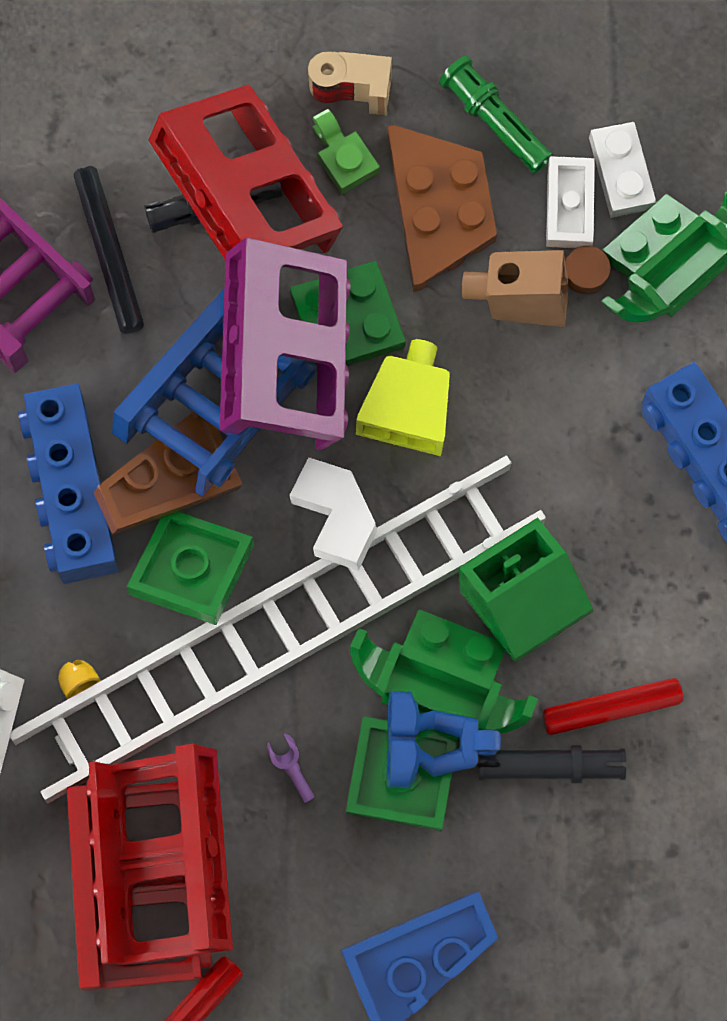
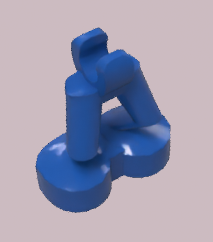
(404, 753)

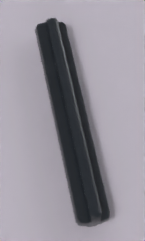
(108, 250)

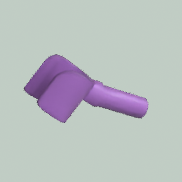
(292, 768)

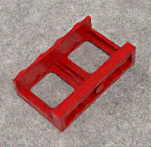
(221, 186)
(192, 853)
(92, 973)

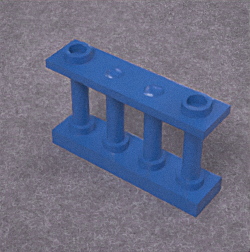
(169, 380)

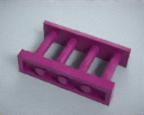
(72, 277)

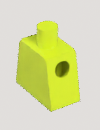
(408, 401)

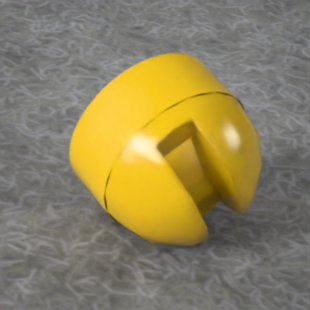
(76, 677)

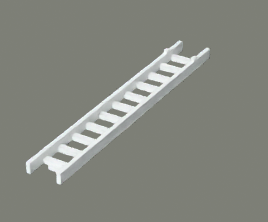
(265, 600)

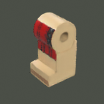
(351, 77)

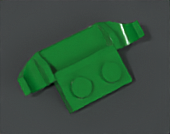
(667, 259)
(444, 671)

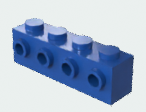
(696, 430)
(68, 477)

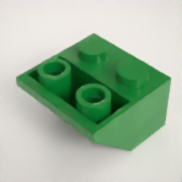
(524, 589)

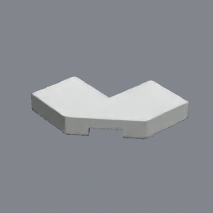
(336, 494)

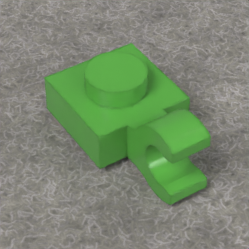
(344, 158)

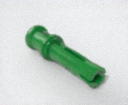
(483, 101)

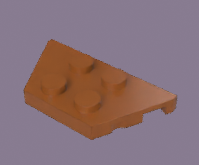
(440, 202)

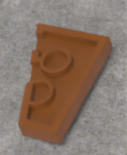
(160, 480)

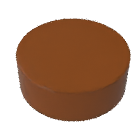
(587, 269)

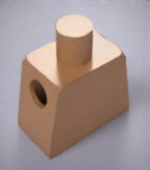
(522, 287)

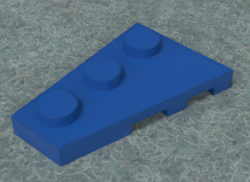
(416, 958)

